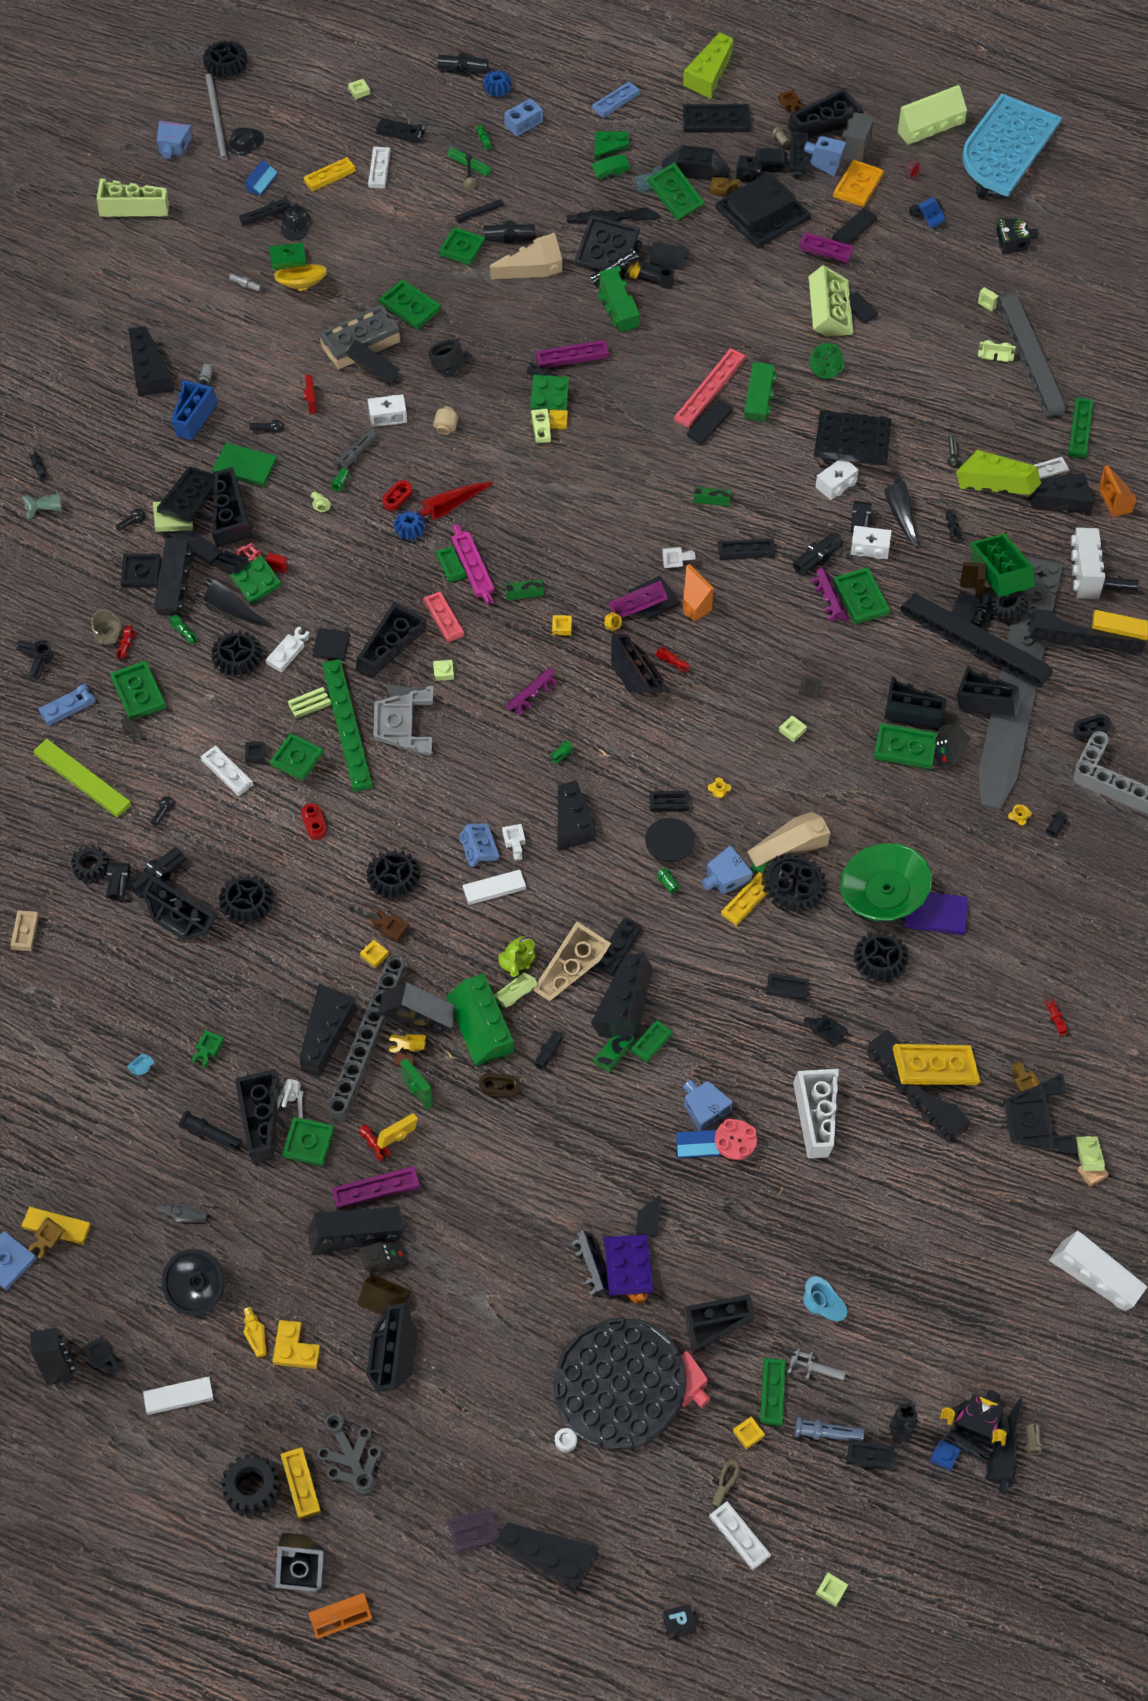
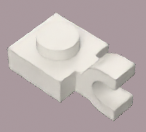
(674, 556)
(514, 838)

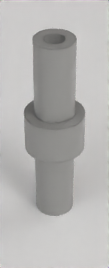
(245, 282)

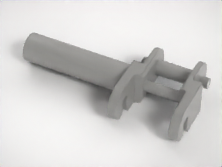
(819, 1368)

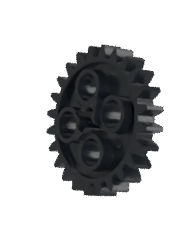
(812, 887)

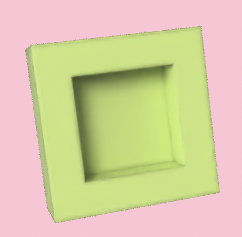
(359, 89)
(988, 299)
(443, 670)
(792, 728)
(832, 1589)

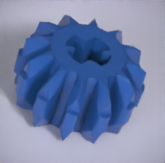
(497, 83)
(409, 525)

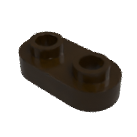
(500, 1084)

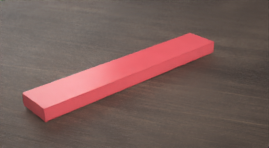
(709, 388)

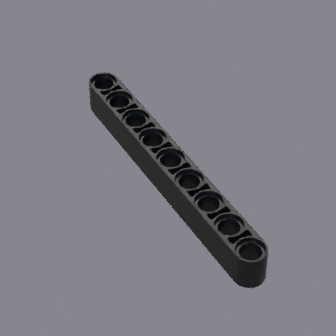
(976, 640)

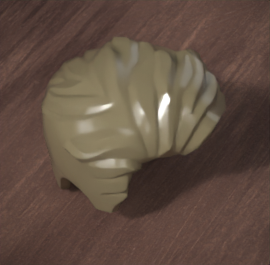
(106, 627)

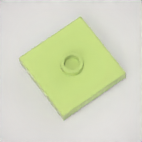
(167, 523)

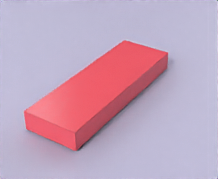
(443, 617)

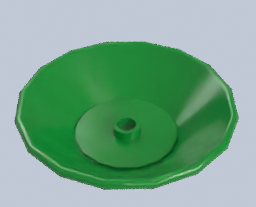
(883, 868)

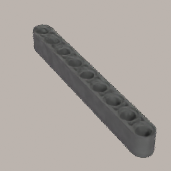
(1031, 355)
(362, 1045)

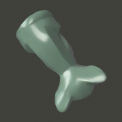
(49, 502)

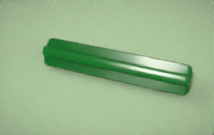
(475, 164)

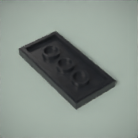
(716, 118)
(188, 495)

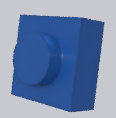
(945, 1455)

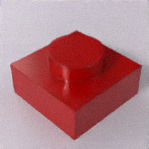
(277, 563)

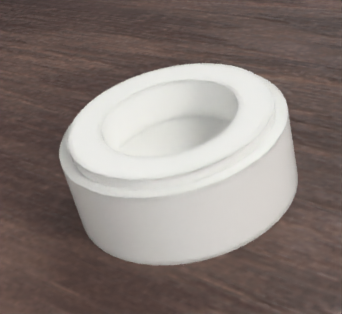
(565, 1440)

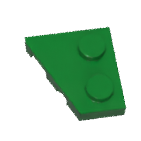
(610, 142)

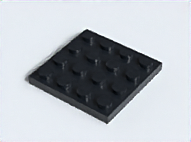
(853, 437)

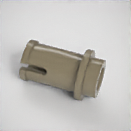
(778, 133)
(1033, 1444)

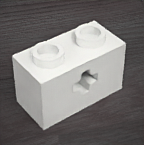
(387, 410)
(837, 479)
(870, 542)

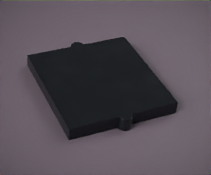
(330, 644)

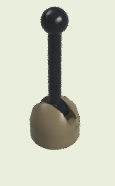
(469, 180)

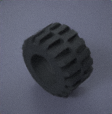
(250, 1468)

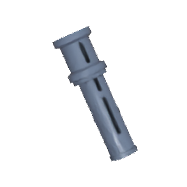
(818, 1429)

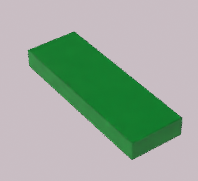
(772, 1392)

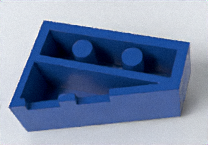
(193, 408)

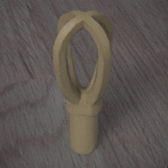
(722, 1490)

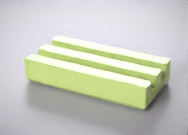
(307, 701)

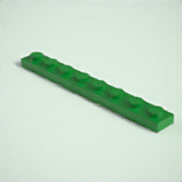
(346, 725)

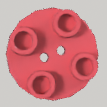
(738, 1131)

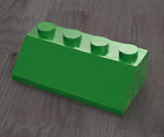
(480, 1020)

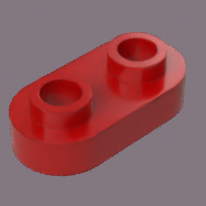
(395, 498)
(312, 820)

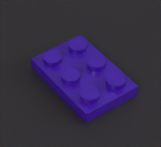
(628, 1265)

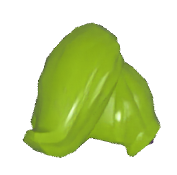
(518, 955)

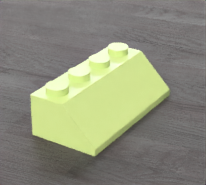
(932, 115)
(829, 311)

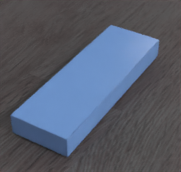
(616, 99)

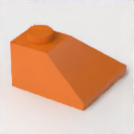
(1116, 493)
(697, 595)

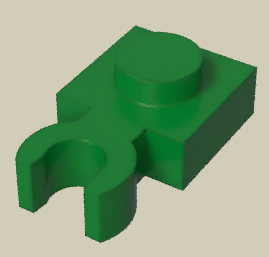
(207, 1046)

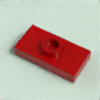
(309, 394)

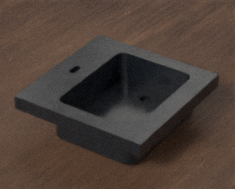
(763, 210)

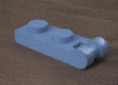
(67, 705)

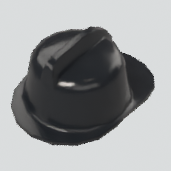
(244, 140)
(295, 223)

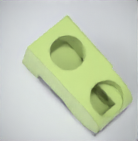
(541, 426)

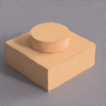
(1093, 1177)

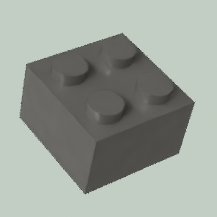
(857, 137)

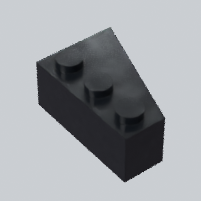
(1063, 493)
(574, 819)
(716, 1319)

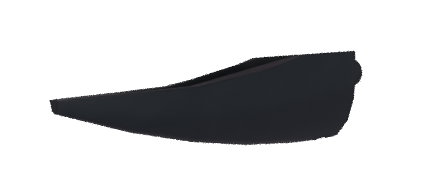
(899, 503)
(225, 600)
(1003, 1458)

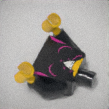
(979, 1419)

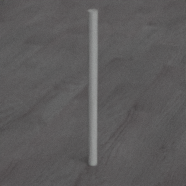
(221, 143)

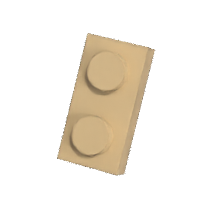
(24, 930)

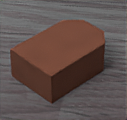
(399, 1057)

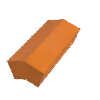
(340, 1615)

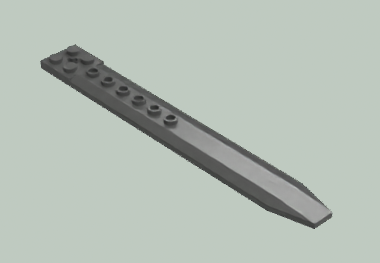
(1005, 733)

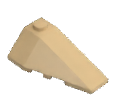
(536, 260)
(795, 837)
(574, 958)

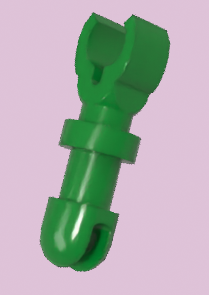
(483, 136)
(183, 629)

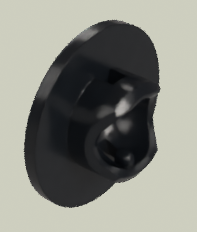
(670, 839)

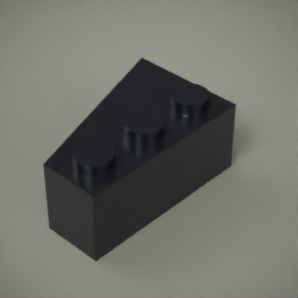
(987, 695)
(914, 706)
(417, 1008)

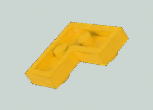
(291, 1352)

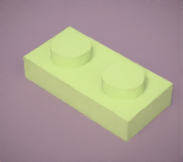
(515, 990)
(1090, 1153)

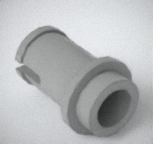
(206, 373)

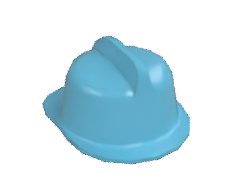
(823, 1300)

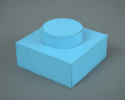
(140, 1065)

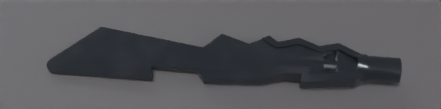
(636, 214)

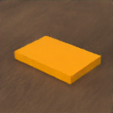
(858, 183)

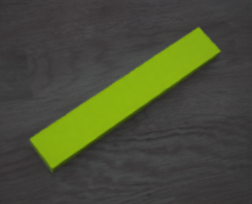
(82, 778)

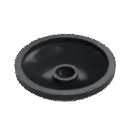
(181, 1284)

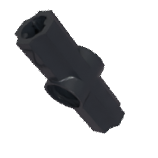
(463, 64)
(509, 232)
(817, 553)
(160, 868)
(903, 1423)

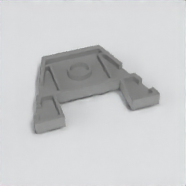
(394, 721)

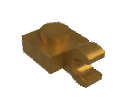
(721, 186)
(1023, 1079)

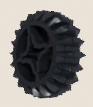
(225, 59)
(236, 654)
(390, 884)
(241, 909)
(884, 950)

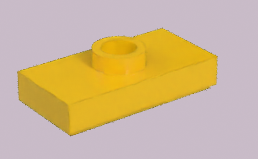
(397, 1131)

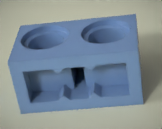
(523, 117)

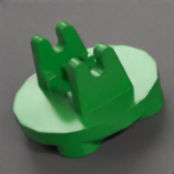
(834, 360)

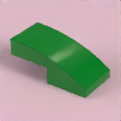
(616, 164)

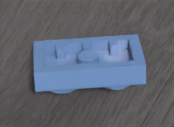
(478, 844)

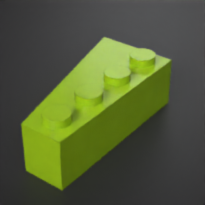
(707, 68)
(998, 474)

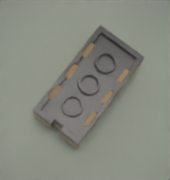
(370, 328)

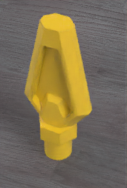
(254, 1332)

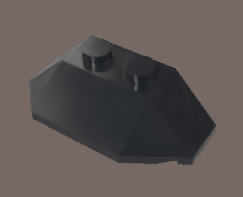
(698, 162)
(634, 666)
(177, 909)
(392, 1349)

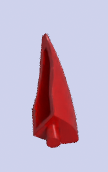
(445, 502)

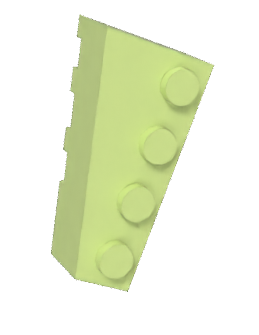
(131, 200)

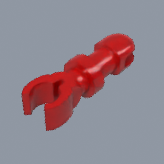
(125, 642)
(665, 654)
(1056, 1016)
(366, 1133)

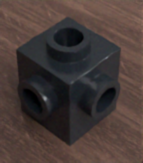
(748, 168)

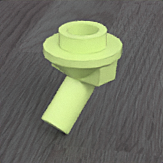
(320, 502)

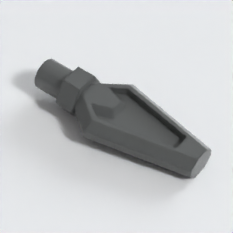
(183, 1213)

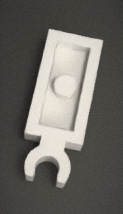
(287, 650)

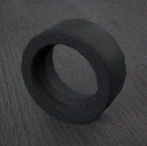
(445, 354)

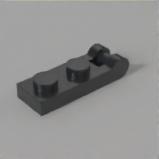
(400, 130)

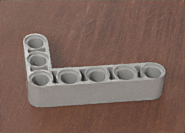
(1111, 780)

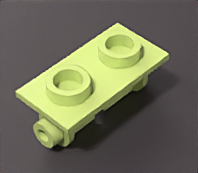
(1003, 350)

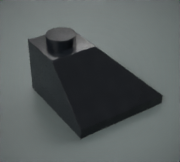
(299, 1563)

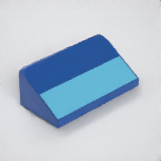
(260, 178)
(696, 1144)

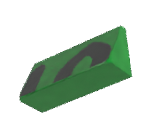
(712, 496)
(524, 589)
(613, 1052)

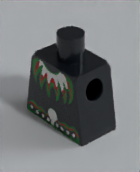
(1014, 235)

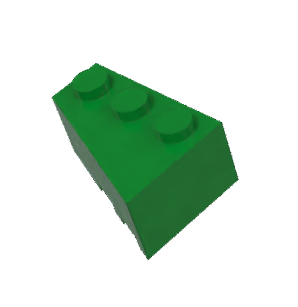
(616, 300)
(760, 392)

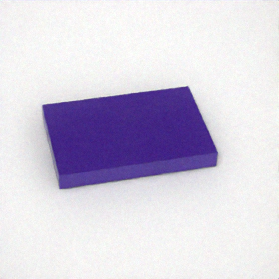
(940, 914)

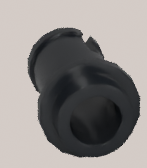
(1056, 824)

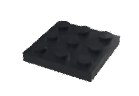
(604, 242)

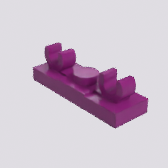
(826, 247)
(830, 595)
(638, 599)
(531, 690)

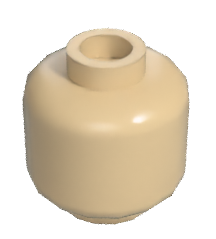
(445, 420)

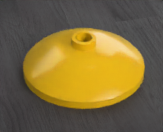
(300, 277)

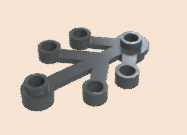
(350, 1457)

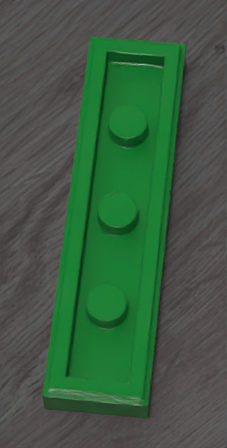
(1080, 428)

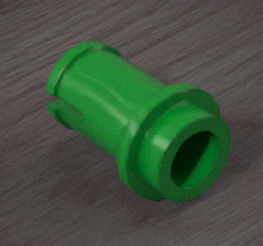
(338, 483)
(562, 751)
(668, 881)

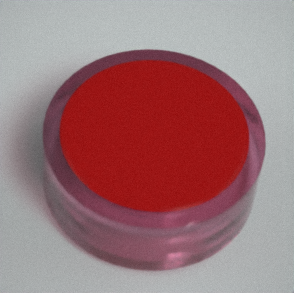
(912, 169)

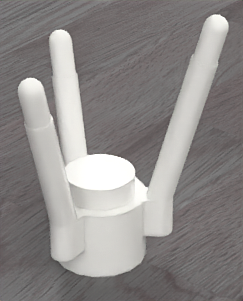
(290, 1092)

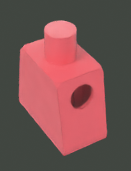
(695, 1382)

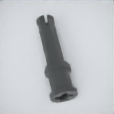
(351, 455)

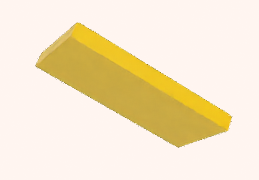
(936, 1064)

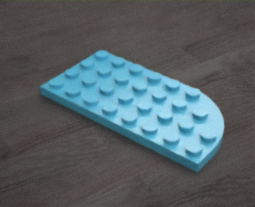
(1007, 143)

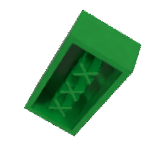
(1005, 565)

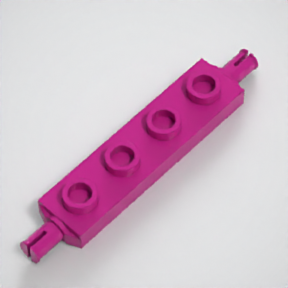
(472, 564)

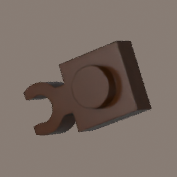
(790, 100)
(391, 927)

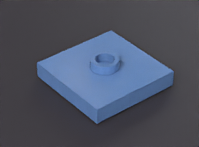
(13, 1260)

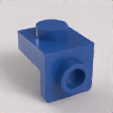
(932, 212)

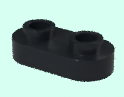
(1090, 725)

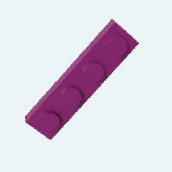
(572, 354)
(375, 1188)

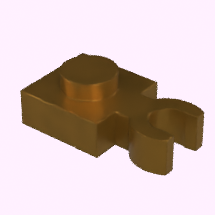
(48, 1235)

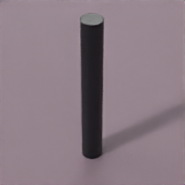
(479, 210)

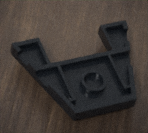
(1029, 1118)

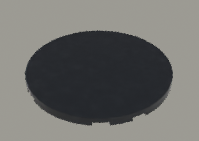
(620, 1383)

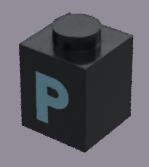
(680, 1621)

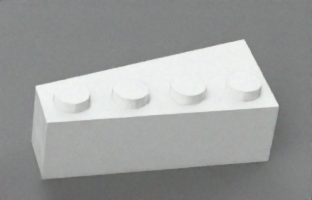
(1088, 563)
(817, 1107)
(1098, 1271)

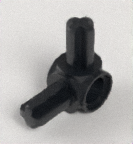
(39, 659)

